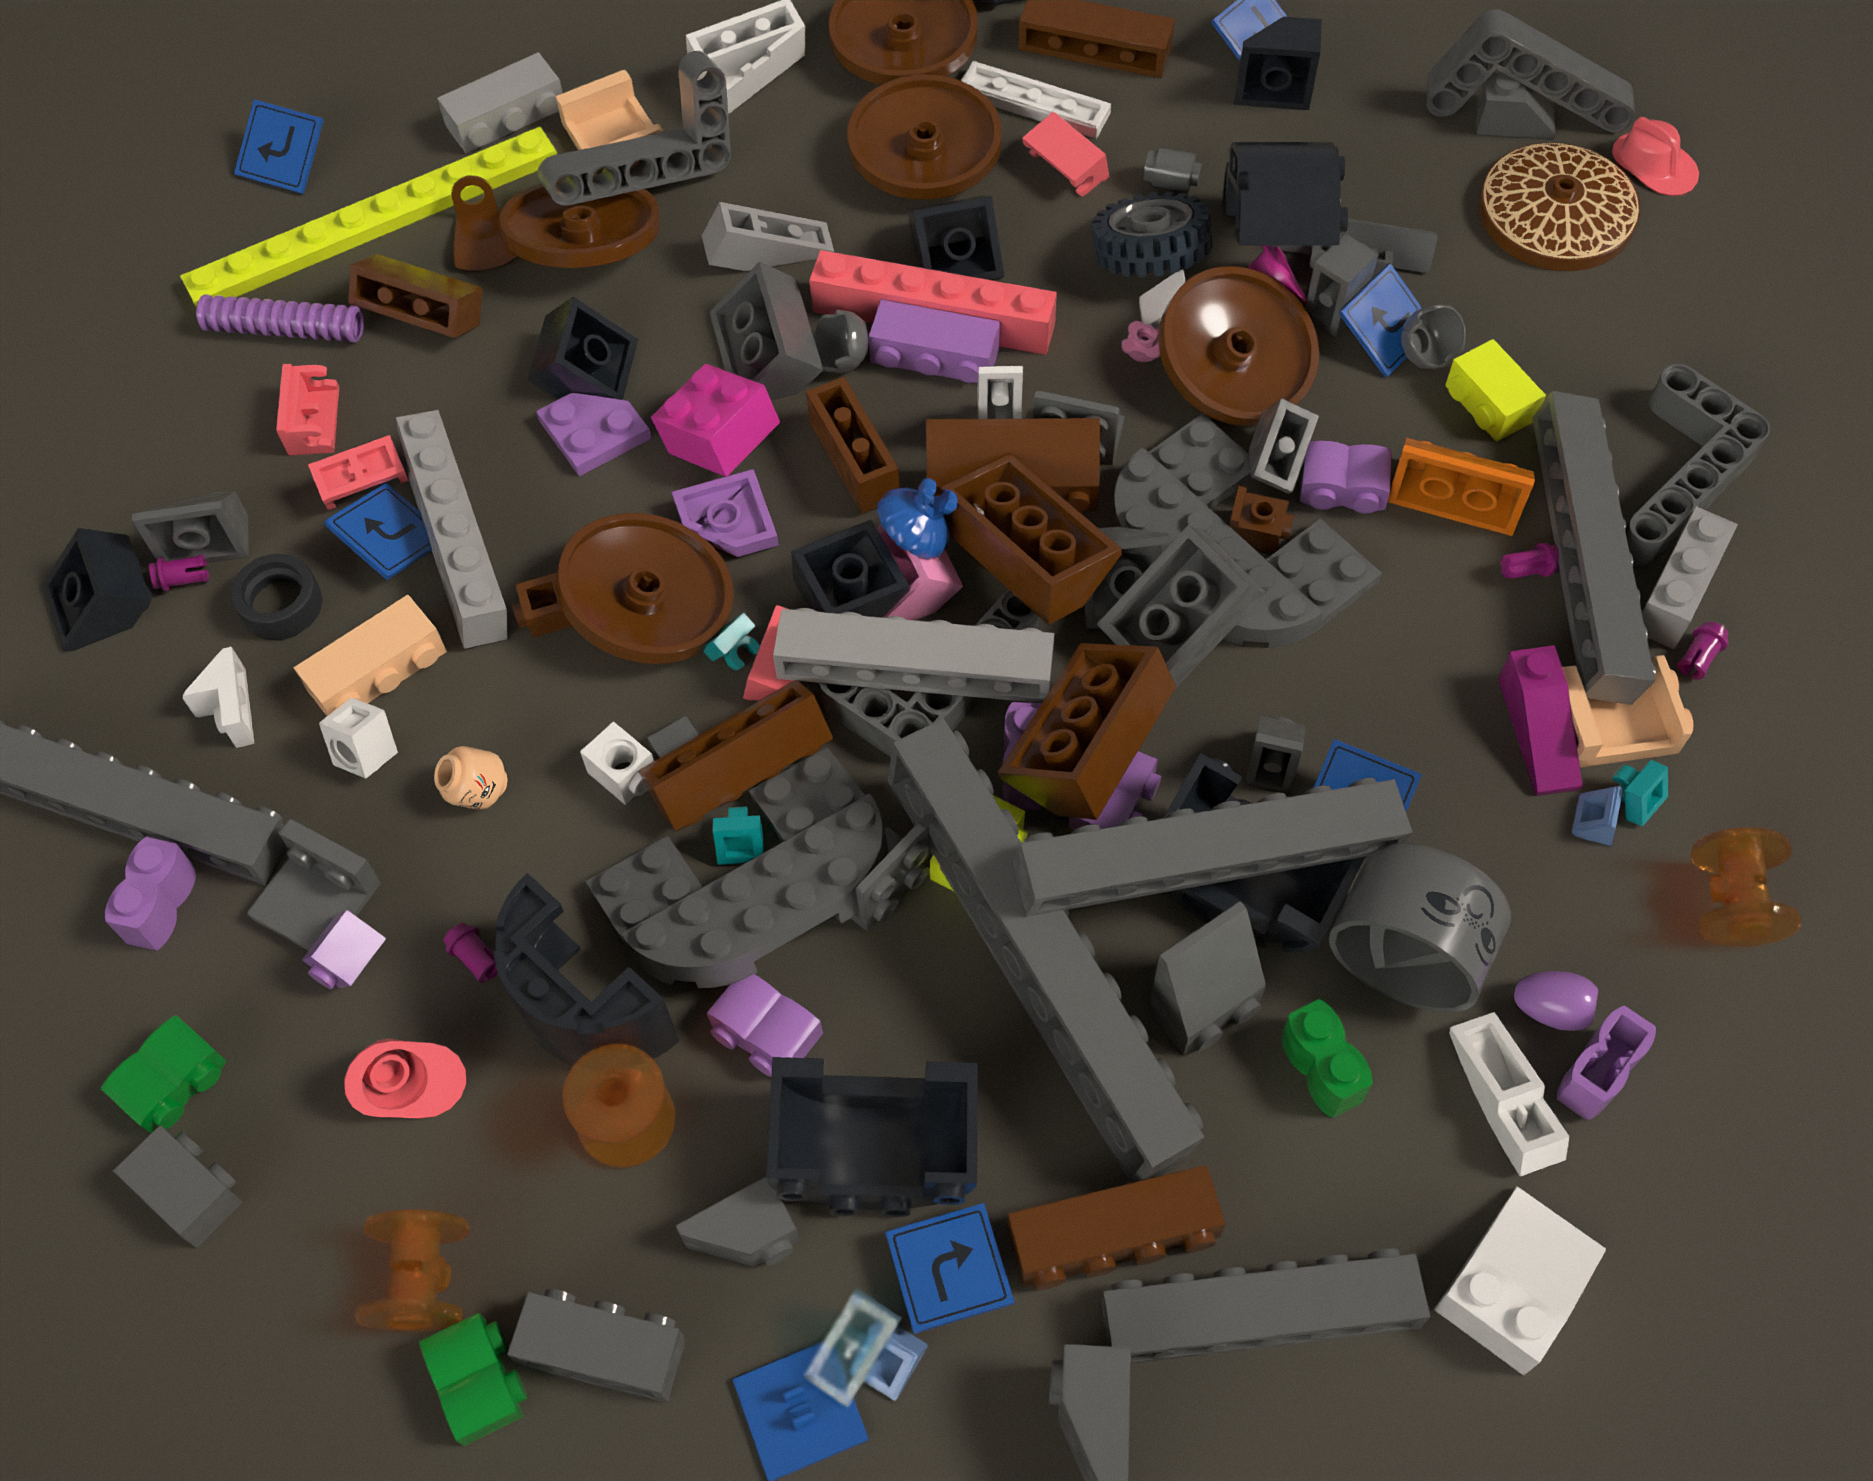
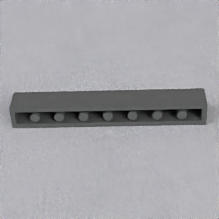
(1593, 550)
(140, 803)
(1208, 846)

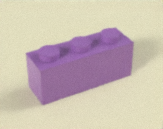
(933, 341)

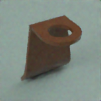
(478, 231)

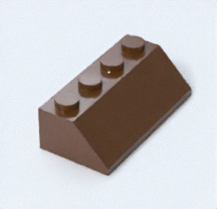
(1056, 450)
(1030, 537)
(1089, 728)

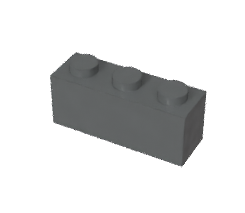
(598, 1344)

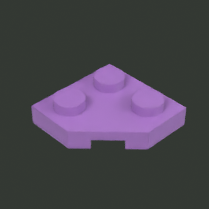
(592, 429)
(728, 513)

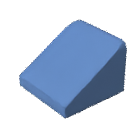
(896, 1363)

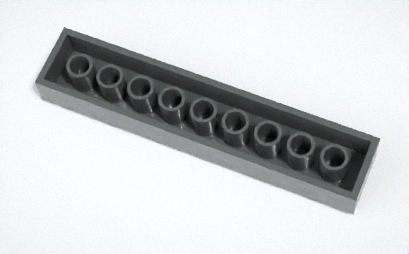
(1044, 958)

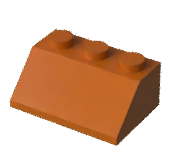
(1460, 486)

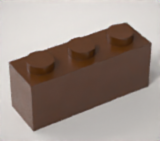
(415, 295)
(852, 443)

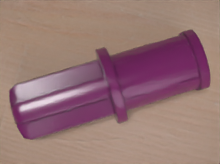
(1540, 560)

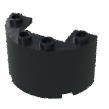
(1285, 193)
(1282, 906)
(553, 1009)
(872, 1138)

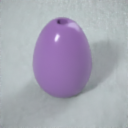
(1558, 999)

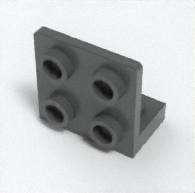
(1053, 406)
(901, 869)
(313, 886)

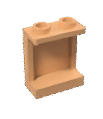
(604, 113)
(1625, 732)

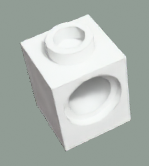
(358, 737)
(609, 750)

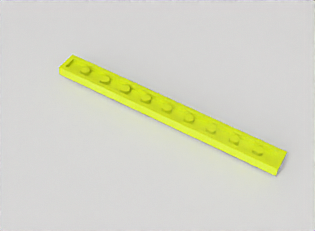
(367, 219)

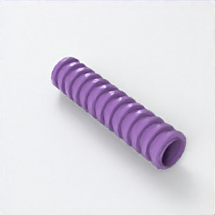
(279, 318)

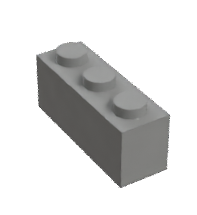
(501, 102)
(1686, 576)

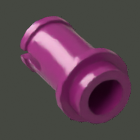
(176, 572)
(1707, 642)
(472, 951)

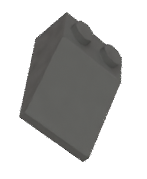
(1208, 981)
(1094, 1408)

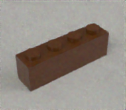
(1097, 35)
(736, 755)
(1115, 1227)

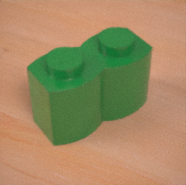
(1334, 1068)
(164, 1075)
(472, 1378)

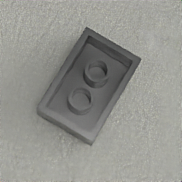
(1184, 603)

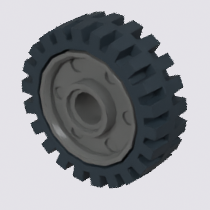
(1152, 234)

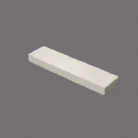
(1038, 99)

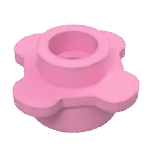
(1142, 342)

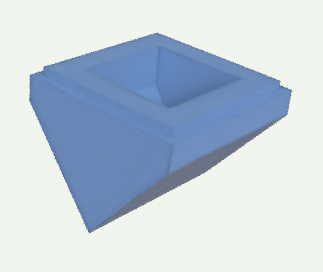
(1598, 815)

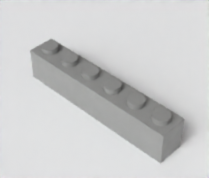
(452, 529)
(913, 655)

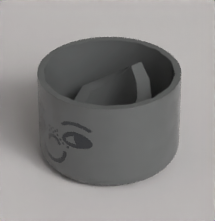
(1421, 927)

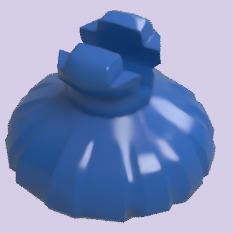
(918, 518)

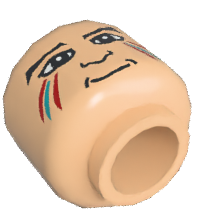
(470, 777)

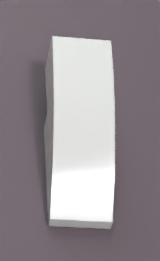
(1509, 1094)

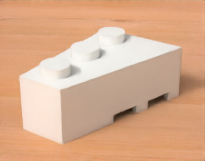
(752, 48)

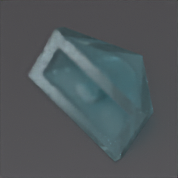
(852, 1347)

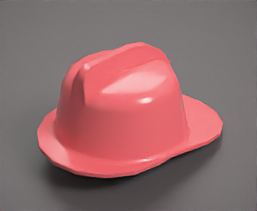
(1655, 157)
(404, 1079)

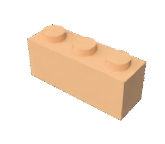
(372, 657)

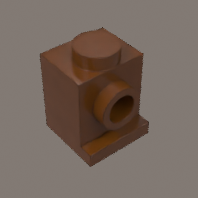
(1260, 520)
(539, 606)

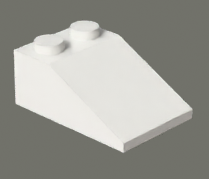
(1521, 1281)

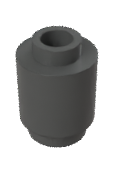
(1172, 170)

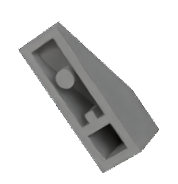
(745, 236)

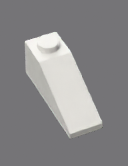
(999, 392)

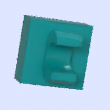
(730, 639)
(1642, 790)
(737, 837)

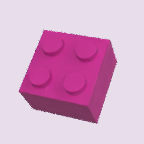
(716, 419)

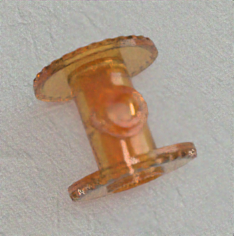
(1741, 888)
(619, 1105)
(416, 1270)

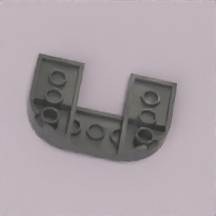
(1193, 473)
(718, 930)

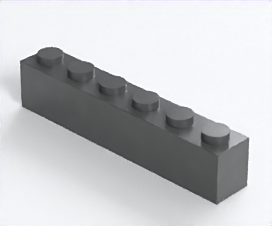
(1265, 1307)

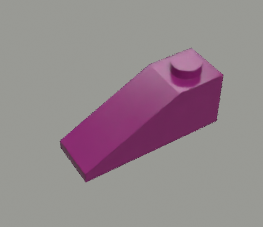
(1542, 718)

